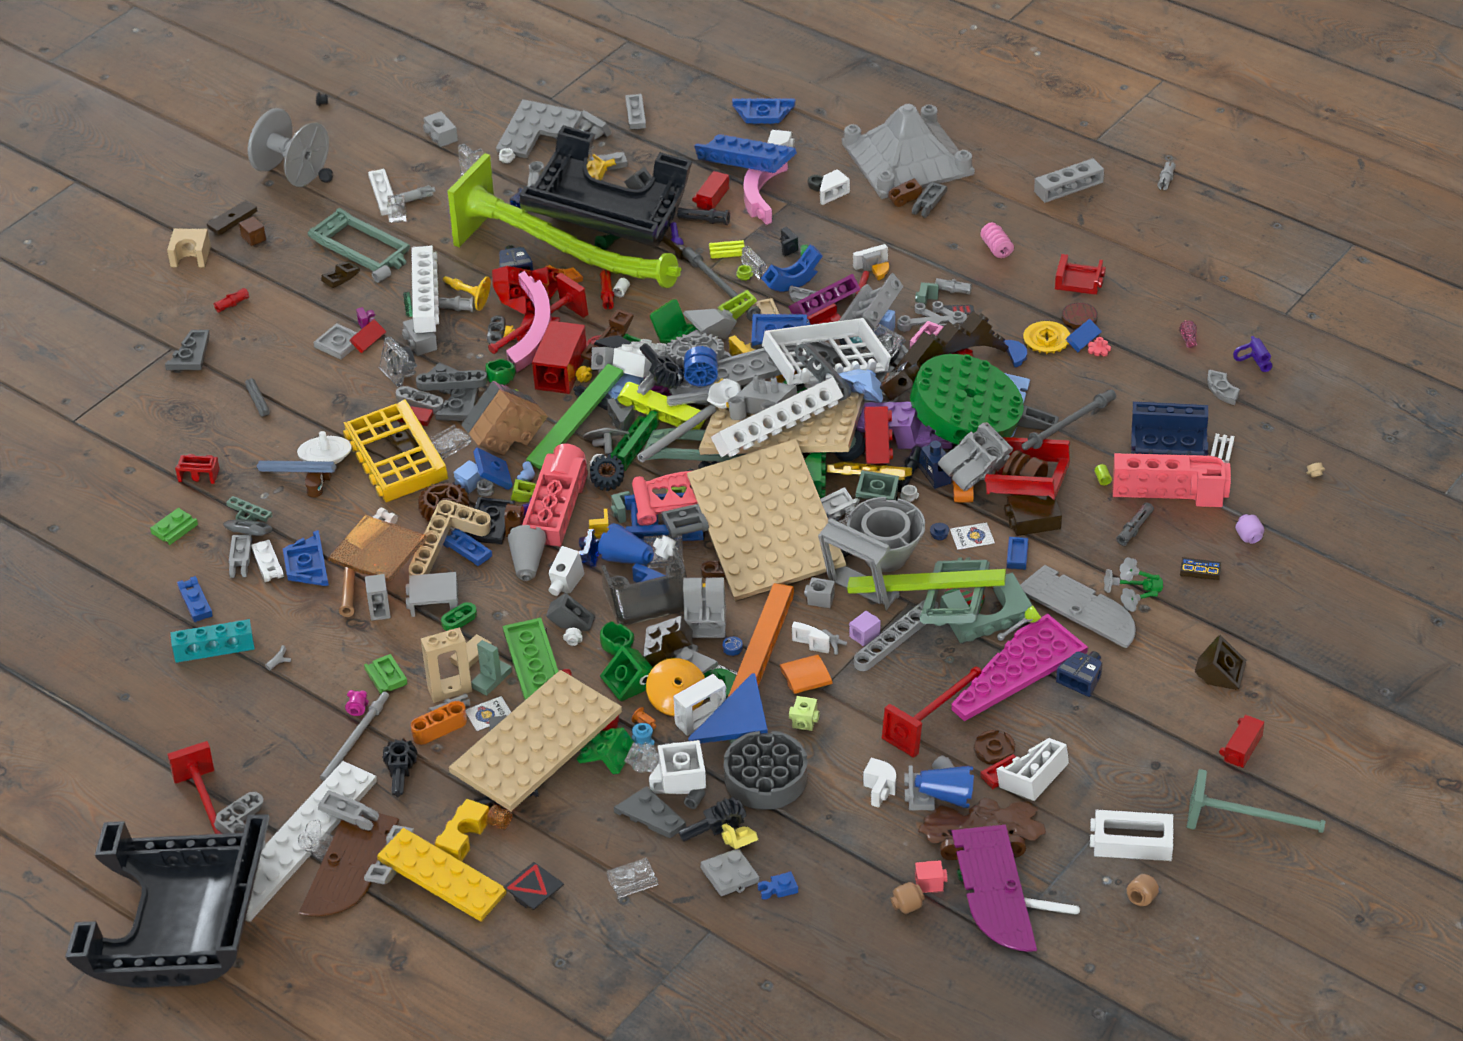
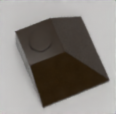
(1221, 665)

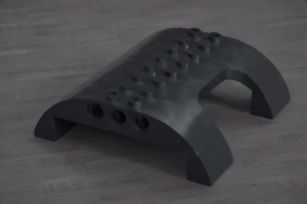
(573, 196)
(187, 911)

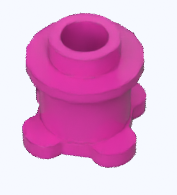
(356, 703)

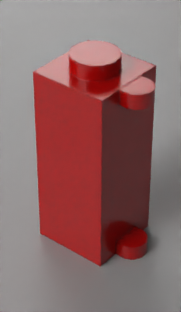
(712, 191)
(1243, 741)

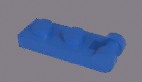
(467, 547)
(194, 599)

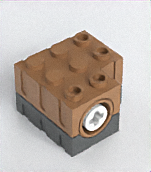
(503, 418)

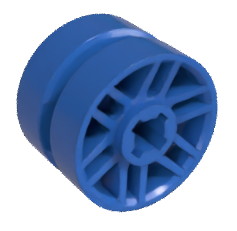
(700, 366)

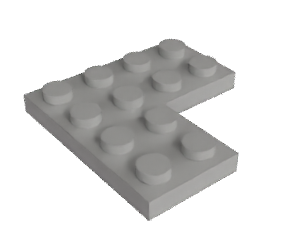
(531, 121)

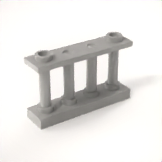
(873, 303)

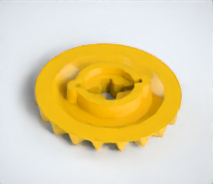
(1036, 333)

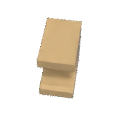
(189, 243)

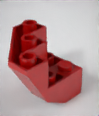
(511, 293)

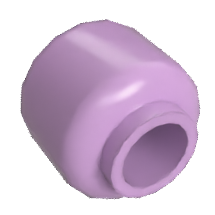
(1250, 528)

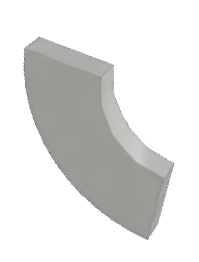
(1221, 387)

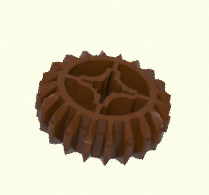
(436, 493)

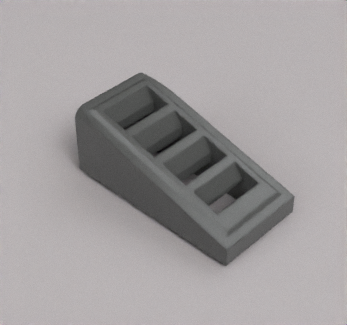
(1036, 419)

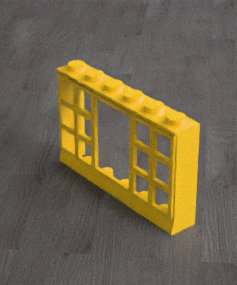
(409, 484)

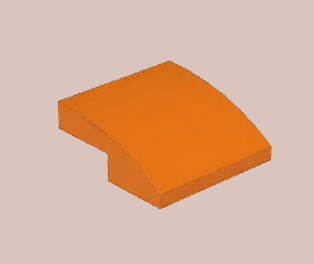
(806, 674)

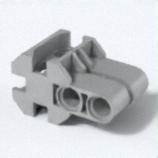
(976, 456)
(705, 607)

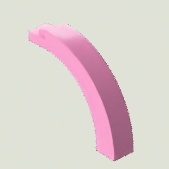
(753, 201)
(524, 351)

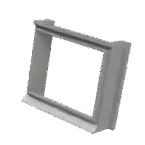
(859, 546)

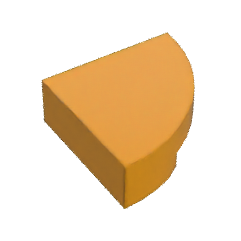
(880, 270)

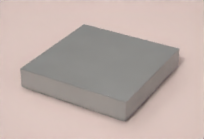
(336, 341)

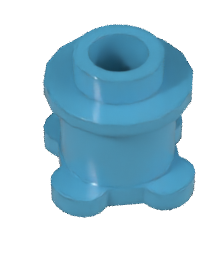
(642, 733)

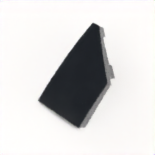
(612, 342)

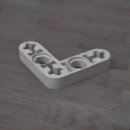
(236, 820)

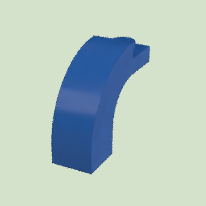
(795, 275)

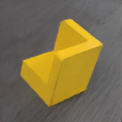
(600, 525)

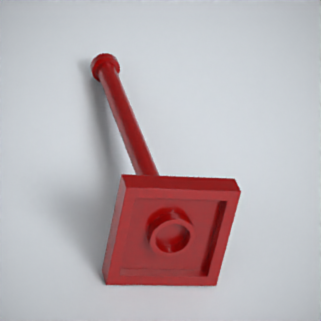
(570, 295)
(904, 730)
(192, 763)

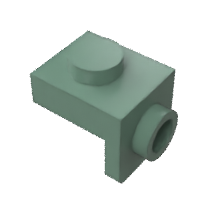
(927, 291)
(618, 506)

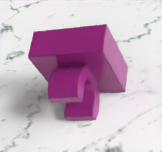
(364, 317)

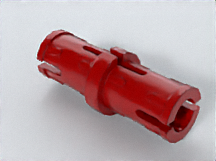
(231, 300)

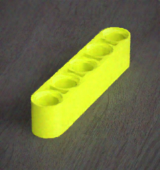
(657, 402)

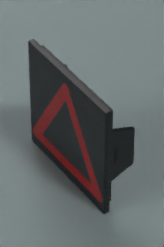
(533, 886)

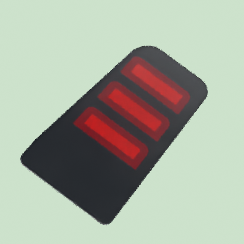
(967, 309)

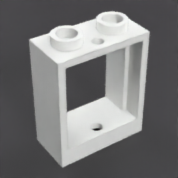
(690, 720)

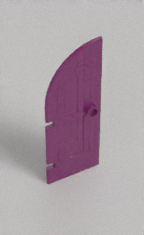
(998, 897)

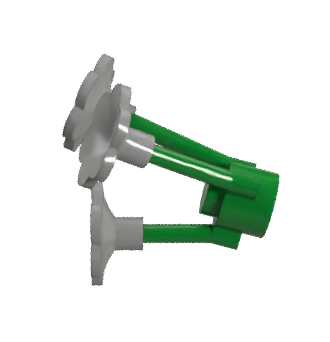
(1128, 569)

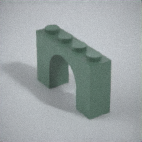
(1012, 600)

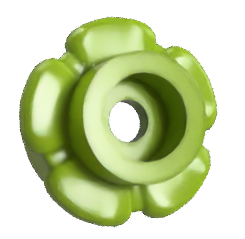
(744, 272)

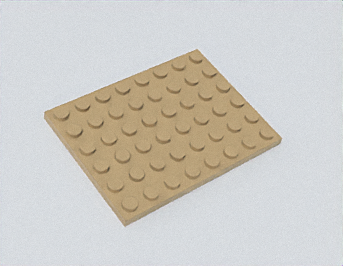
(825, 432)
(764, 518)

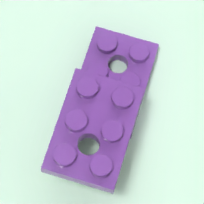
(906, 426)

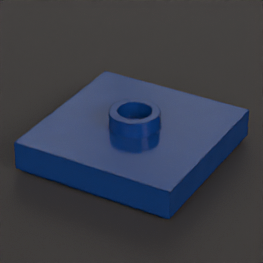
(492, 468)

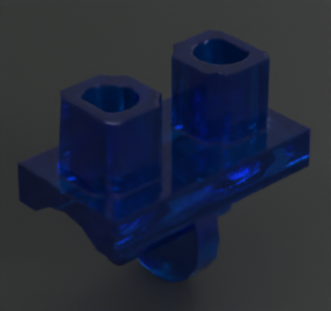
(589, 548)

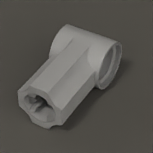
(535, 170)

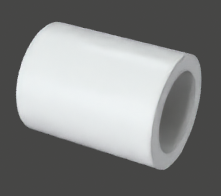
(621, 287)

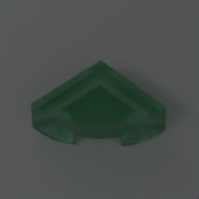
(408, 305)

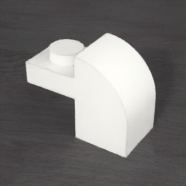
(882, 780)

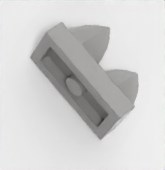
(598, 126)

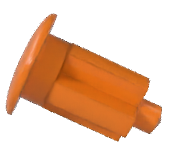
(641, 717)

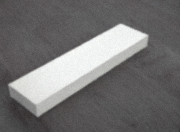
(381, 189)

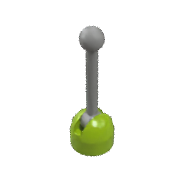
(1031, 616)

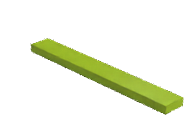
(929, 581)

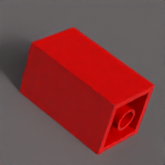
(559, 357)

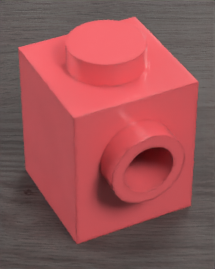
(930, 876)

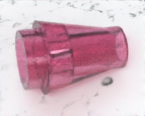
(1189, 333)

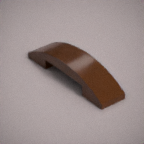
(618, 325)

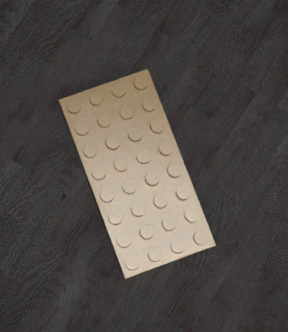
(535, 740)

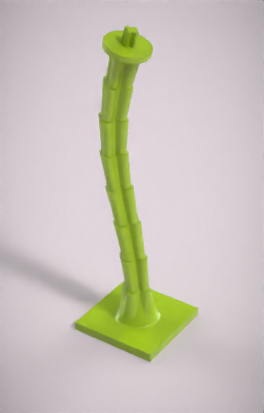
(474, 201)

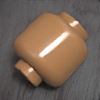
(1142, 890)
(907, 897)

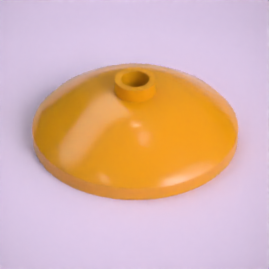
(661, 684)

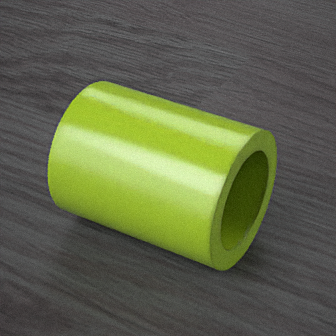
(1103, 474)

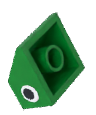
(626, 673)

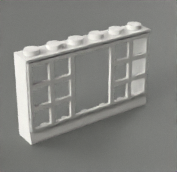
(779, 338)

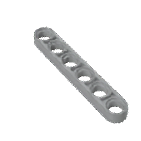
(892, 632)

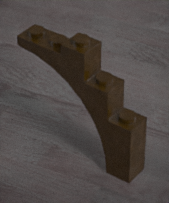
(952, 338)

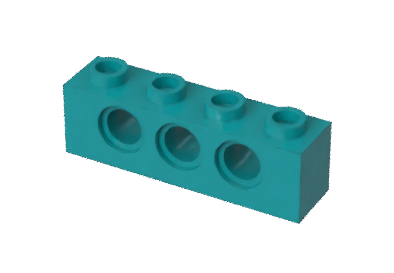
(212, 640)

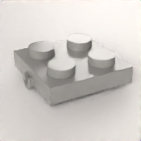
(729, 872)

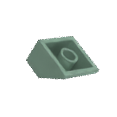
(877, 485)

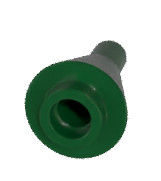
(605, 241)

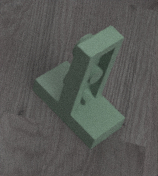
(491, 668)

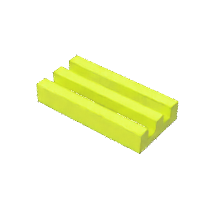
(726, 249)

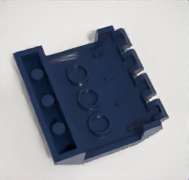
(1169, 429)

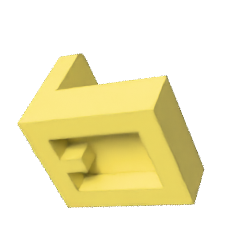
(739, 837)

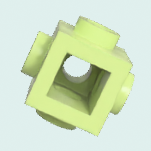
(804, 713)

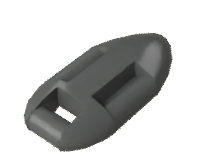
(248, 527)

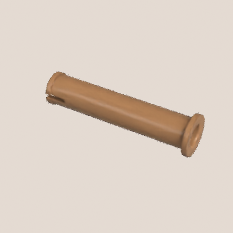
(347, 593)

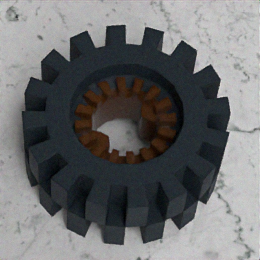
(606, 464)

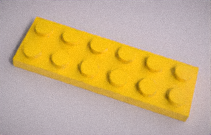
(442, 874)

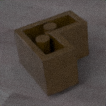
(665, 638)

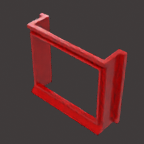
(1050, 451)

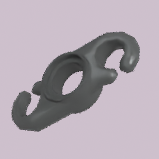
(496, 325)

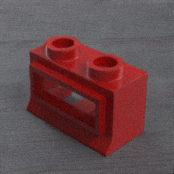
(197, 464)

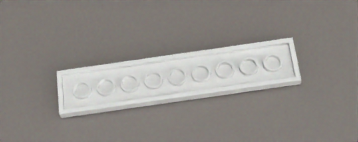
(282, 852)

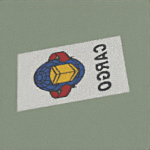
(972, 536)
(481, 713)

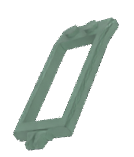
(338, 221)
(683, 454)
(958, 616)

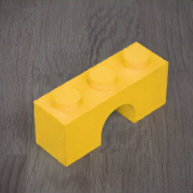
(468, 818)

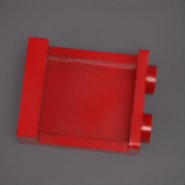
(1079, 277)

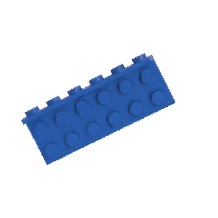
(745, 153)

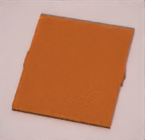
(377, 548)

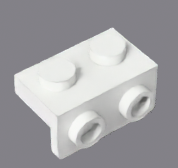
(838, 504)

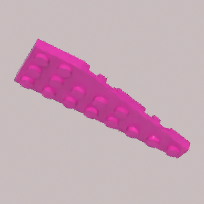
(1024, 660)

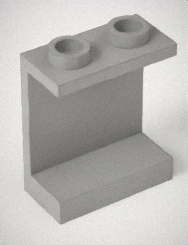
(432, 590)

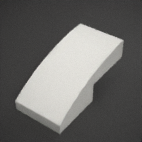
(815, 638)

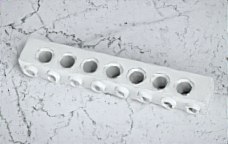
(425, 289)
(725, 440)

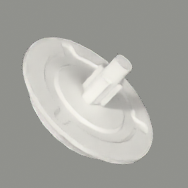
(324, 448)

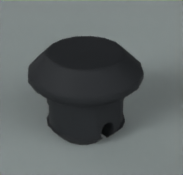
(321, 99)
(325, 175)

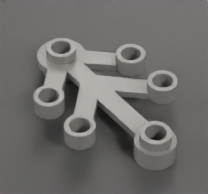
(905, 323)

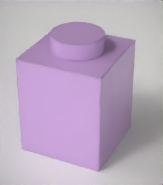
(864, 628)

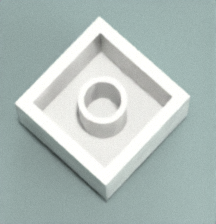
(681, 766)

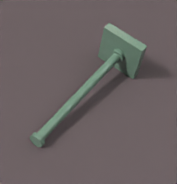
(1199, 799)

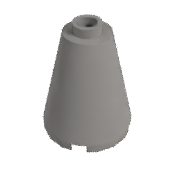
(526, 550)

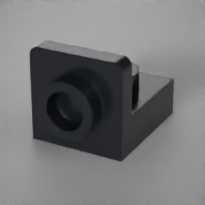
(789, 242)

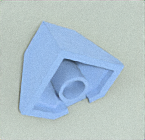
(864, 383)

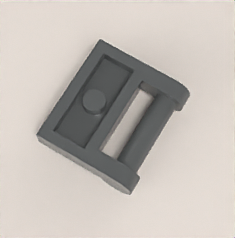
(684, 516)

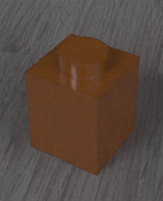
(252, 231)

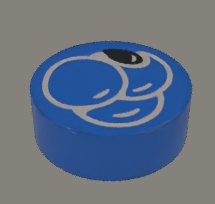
(732, 646)

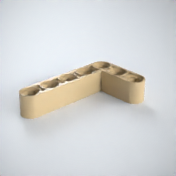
(438, 535)

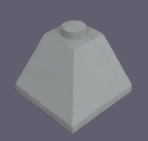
(712, 321)

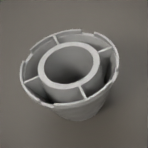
(892, 523)

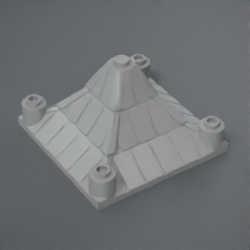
(907, 149)

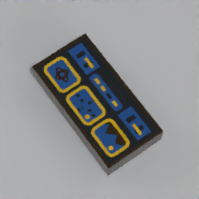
(1200, 568)

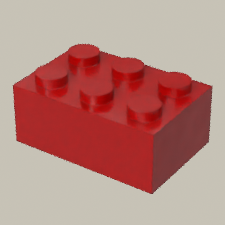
(877, 435)

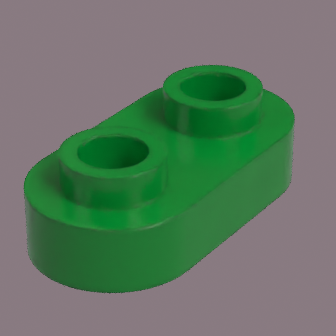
(459, 616)

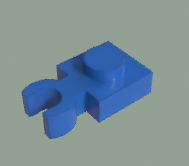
(781, 885)

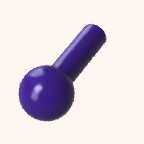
(675, 236)

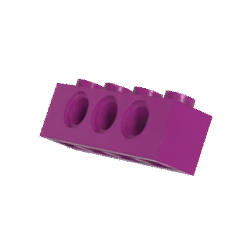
(825, 296)

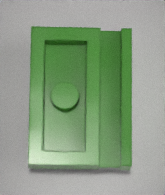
(174, 526)
(385, 674)

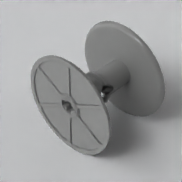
(273, 141)

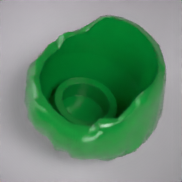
(500, 371)
(614, 636)

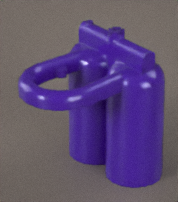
(1259, 354)

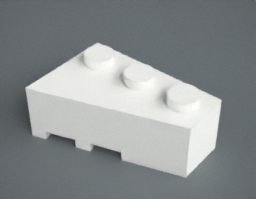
(1034, 771)

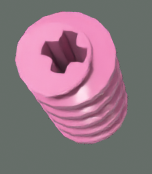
(997, 240)

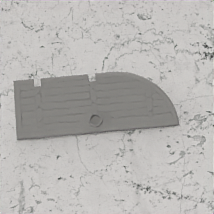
(1081, 605)

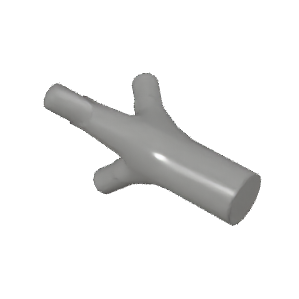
(834, 640)
(277, 659)

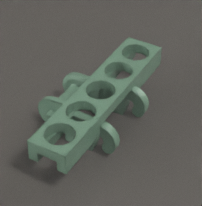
(254, 516)

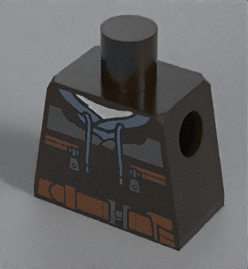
(899, 379)

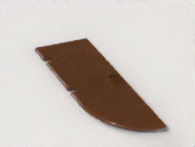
(342, 872)

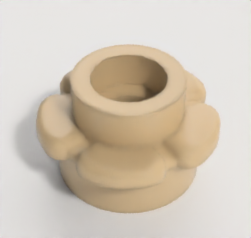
(1315, 469)

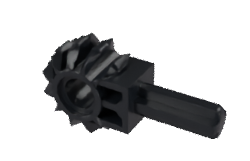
(663, 368)
(399, 758)
(725, 812)

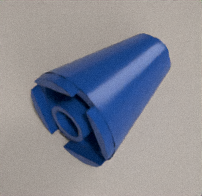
(624, 546)
(947, 784)

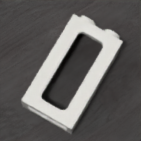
(1132, 846)

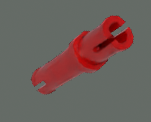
(607, 293)

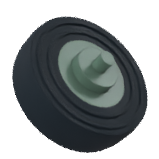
(856, 449)

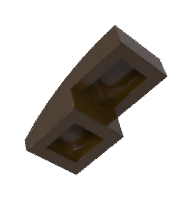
(342, 273)

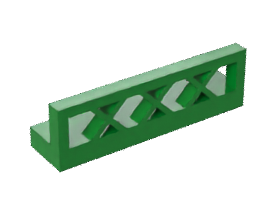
(639, 438)

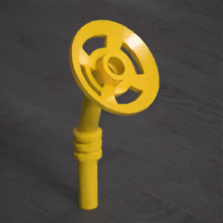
(480, 293)

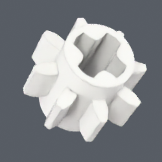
(664, 546)

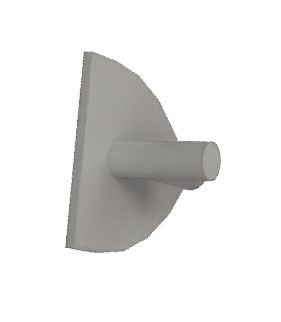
(606, 441)

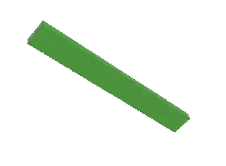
(576, 414)

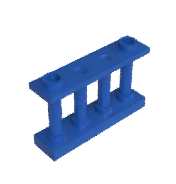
(654, 529)

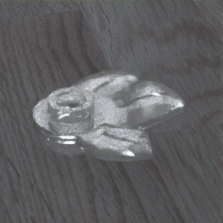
(317, 839)

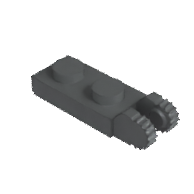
(929, 198)

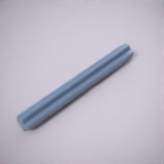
(296, 466)

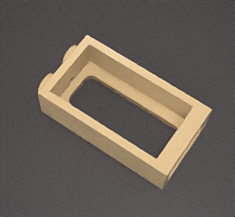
(439, 644)

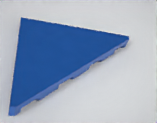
(735, 716)

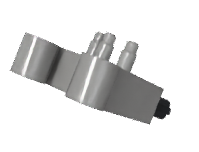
(759, 396)

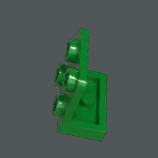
(670, 322)
(610, 746)

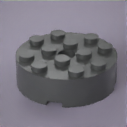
(765, 770)

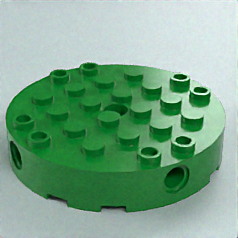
(963, 392)

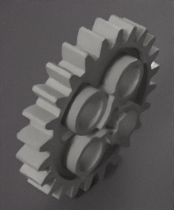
(678, 347)

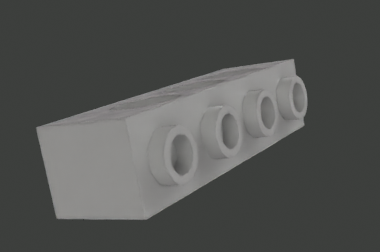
(1069, 180)

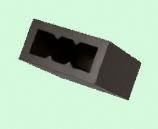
(1032, 514)

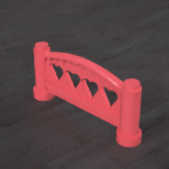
(650, 504)

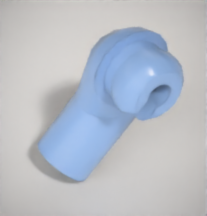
(527, 473)

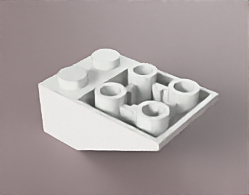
(631, 359)

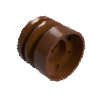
(1022, 465)

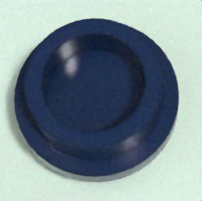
(939, 531)

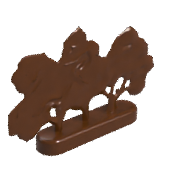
(986, 813)

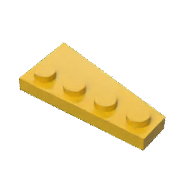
(850, 468)

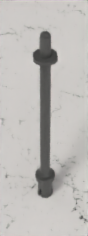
(696, 260)
(1100, 400)

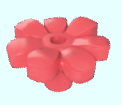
(1099, 346)

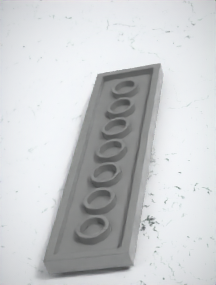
(741, 369)

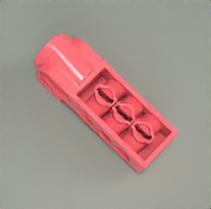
(1172, 477)
(556, 492)

